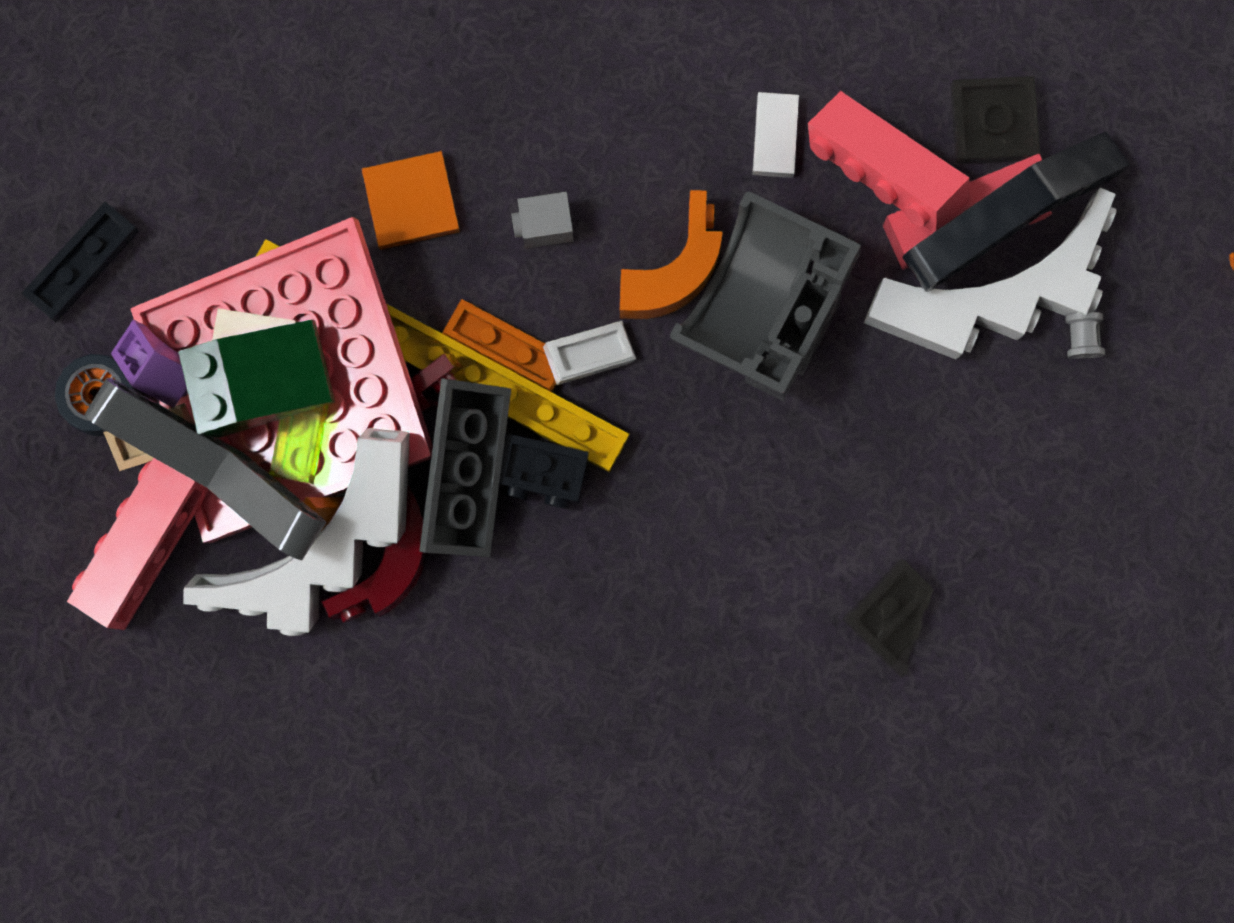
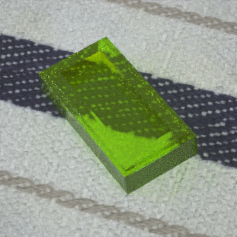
(299, 445)

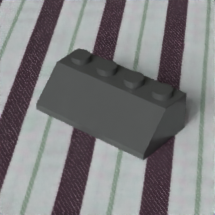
(465, 468)

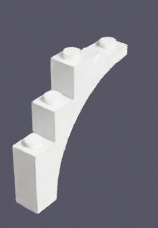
(946, 317)
(290, 587)

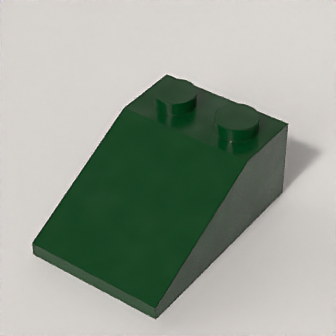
(255, 378)

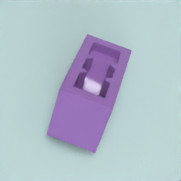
(150, 364)

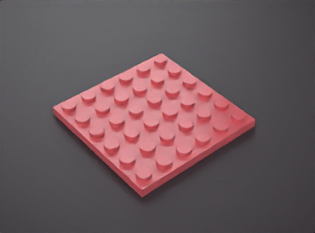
(317, 279)

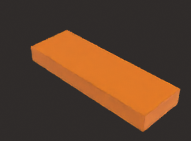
(500, 343)

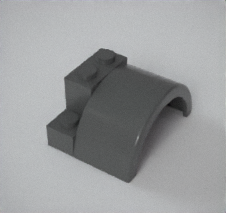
(766, 299)

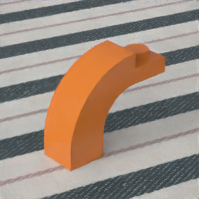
(667, 289)

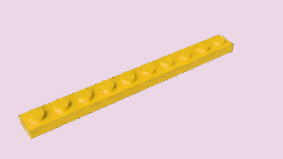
(529, 403)

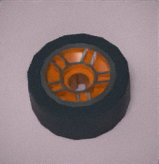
(76, 384)

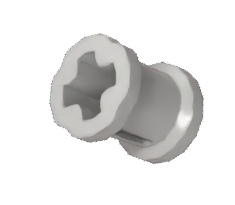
(1085, 335)

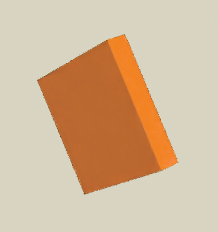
(410, 200)

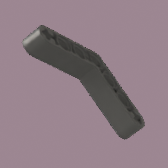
(210, 462)

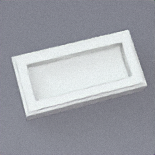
(775, 135)
(589, 352)

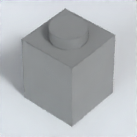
(543, 220)

